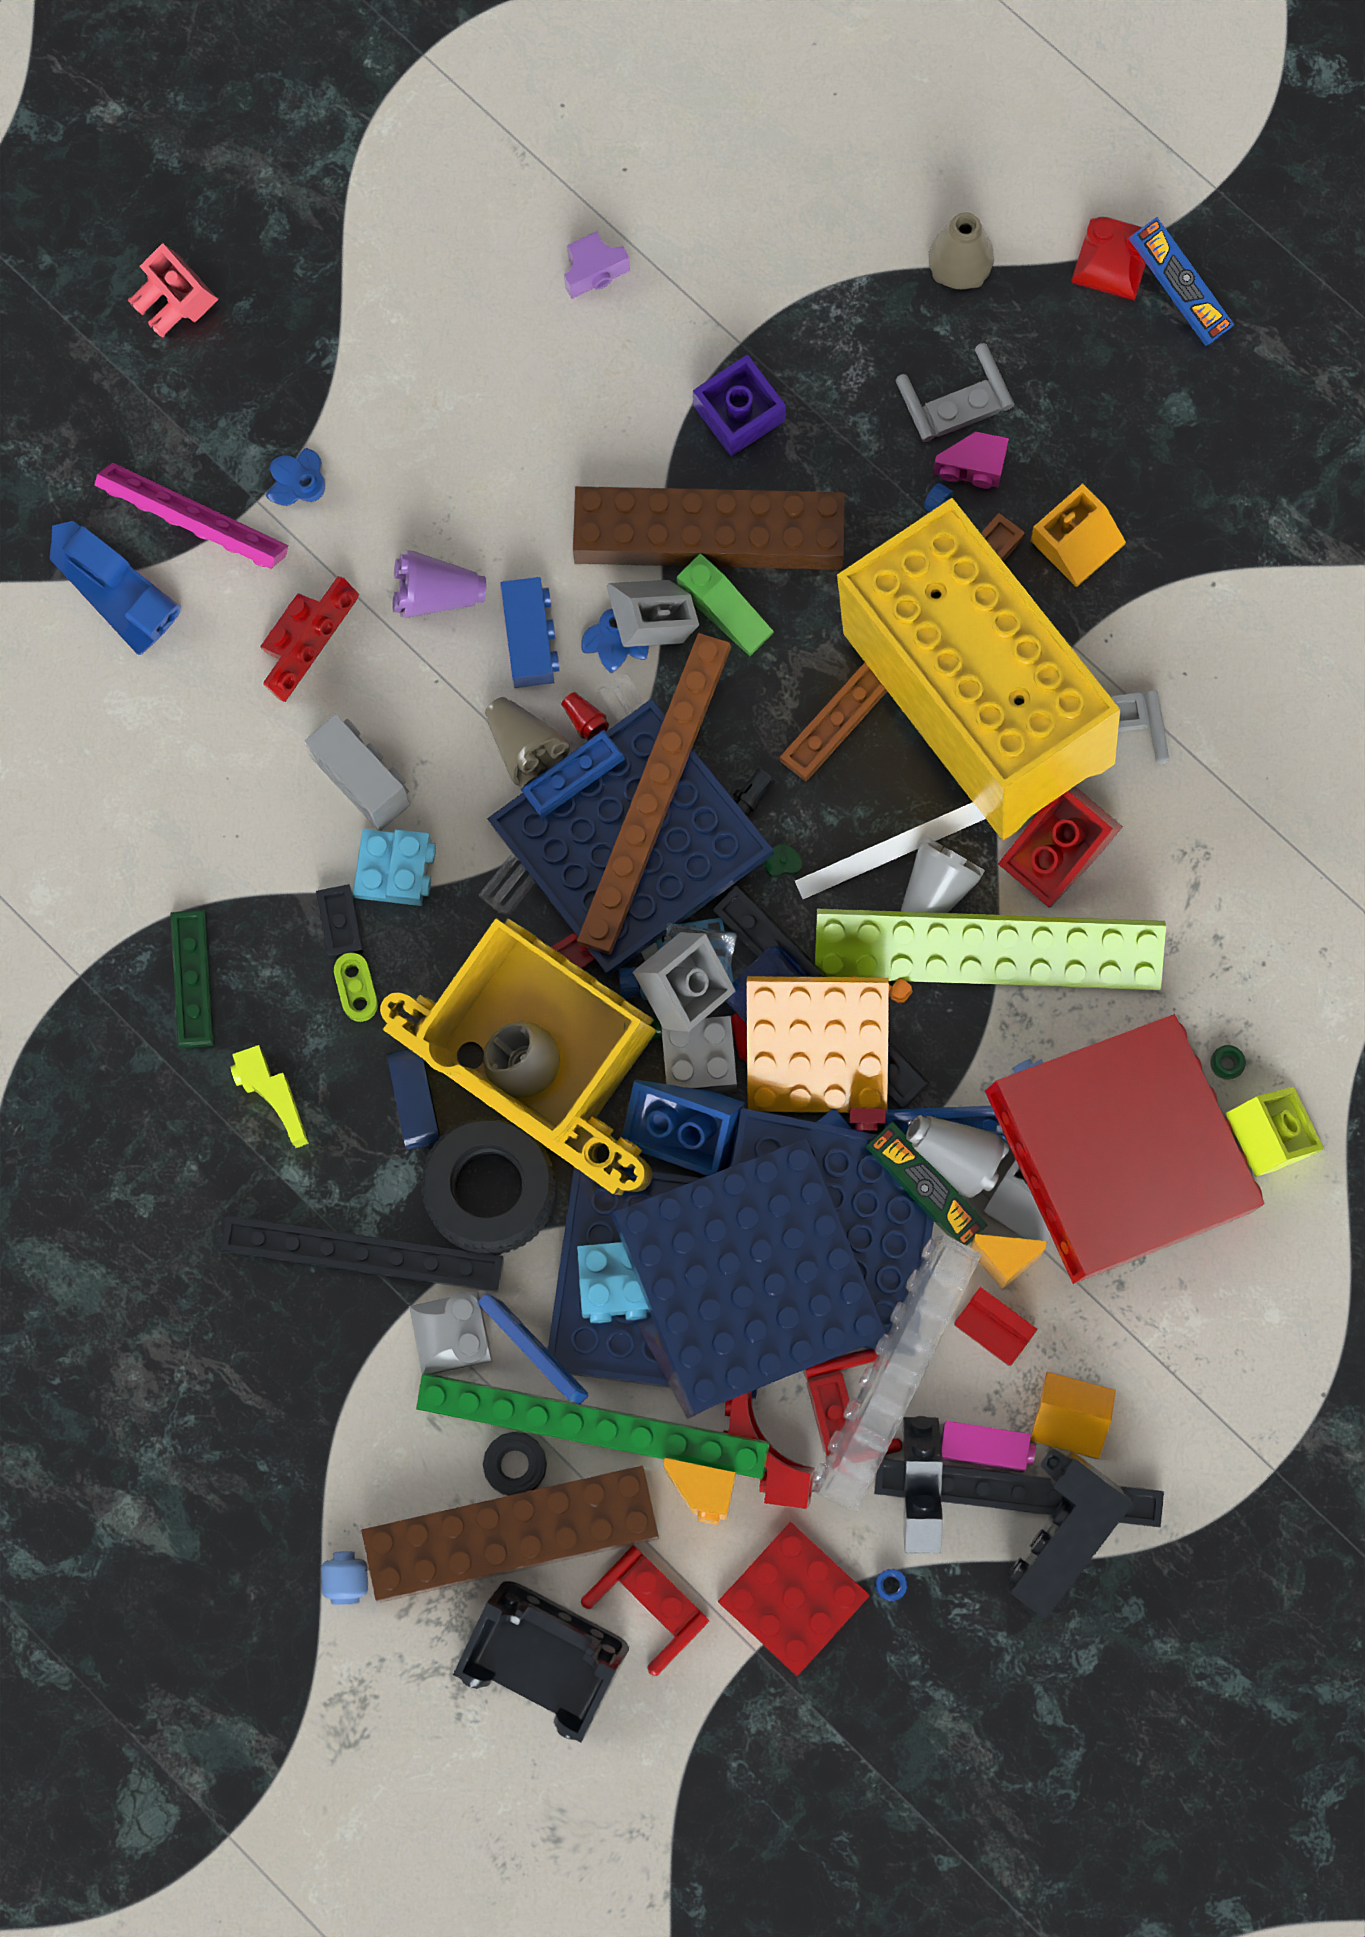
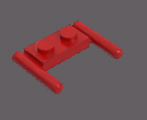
(830, 1395)
(658, 1597)

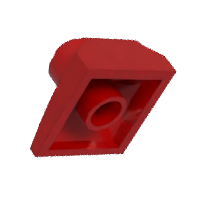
(1109, 258)

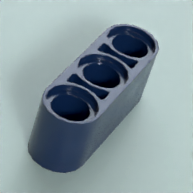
(413, 1099)

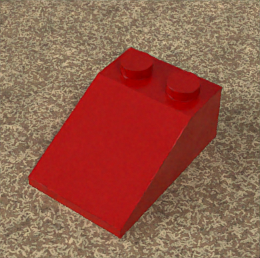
(1059, 845)

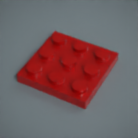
(793, 1598)

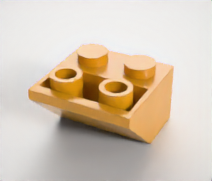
(1078, 535)

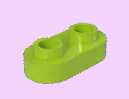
(355, 988)

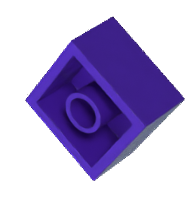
(739, 405)

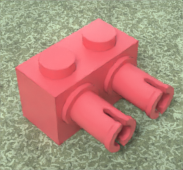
(176, 280)

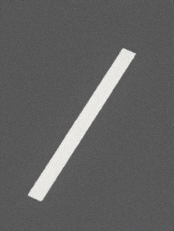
(888, 850)

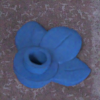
(293, 476)
(608, 644)

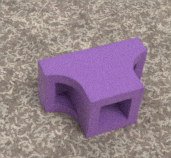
(593, 265)

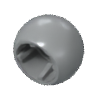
(521, 1059)

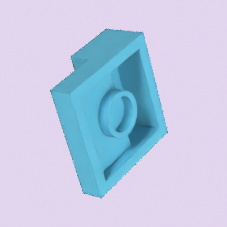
(394, 866)
(609, 1284)

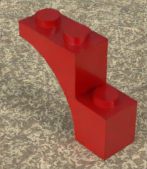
(785, 1480)

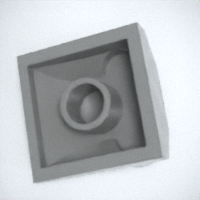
(450, 1333)

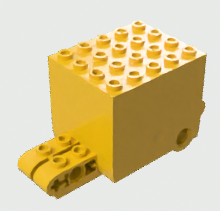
(524, 980)

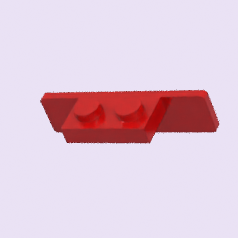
(303, 634)

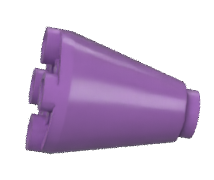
(434, 585)

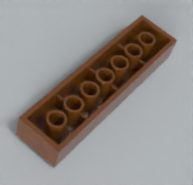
(722, 525)
(509, 1534)

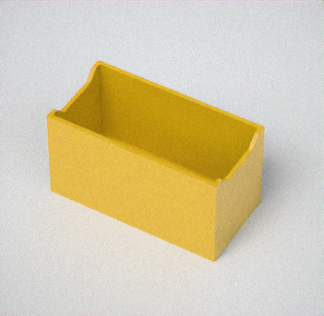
(965, 661)

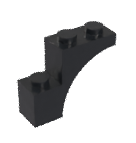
(922, 1485)

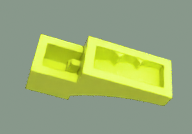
(254, 1075)

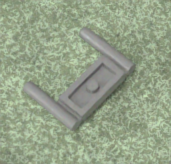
(962, 406)
(1139, 712)

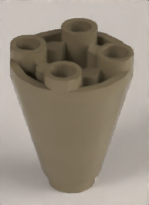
(961, 253)
(524, 741)

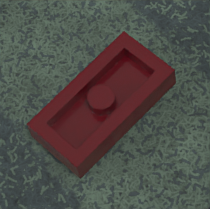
(866, 1118)

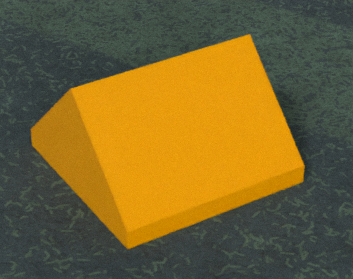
(1007, 1257)
(1073, 1415)

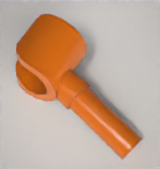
(899, 991)

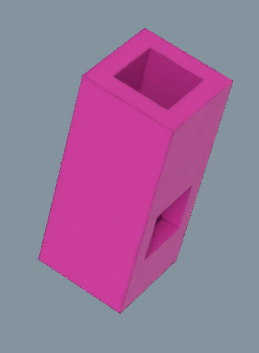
(986, 1446)

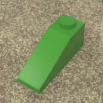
(723, 604)

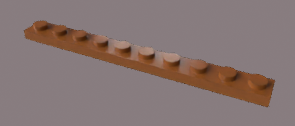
(864, 688)
(654, 794)

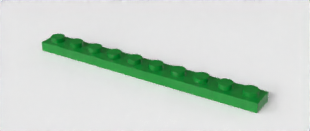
(592, 1425)

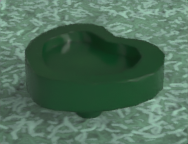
(783, 861)

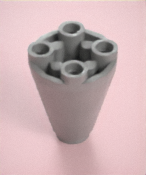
(939, 879)
(959, 1152)

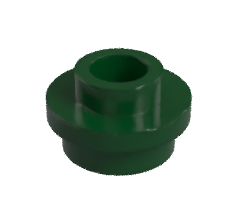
(1235, 1055)

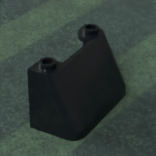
(543, 1656)

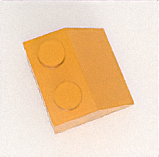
(702, 1488)

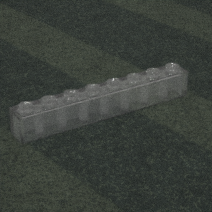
(896, 1372)

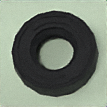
(505, 1444)

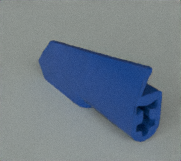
(112, 587)

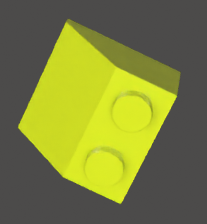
(1274, 1130)

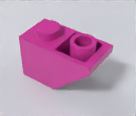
(974, 460)

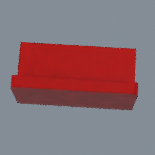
(995, 1327)

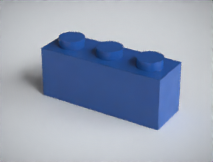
(529, 632)

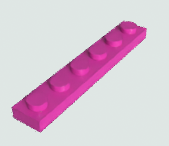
(191, 515)

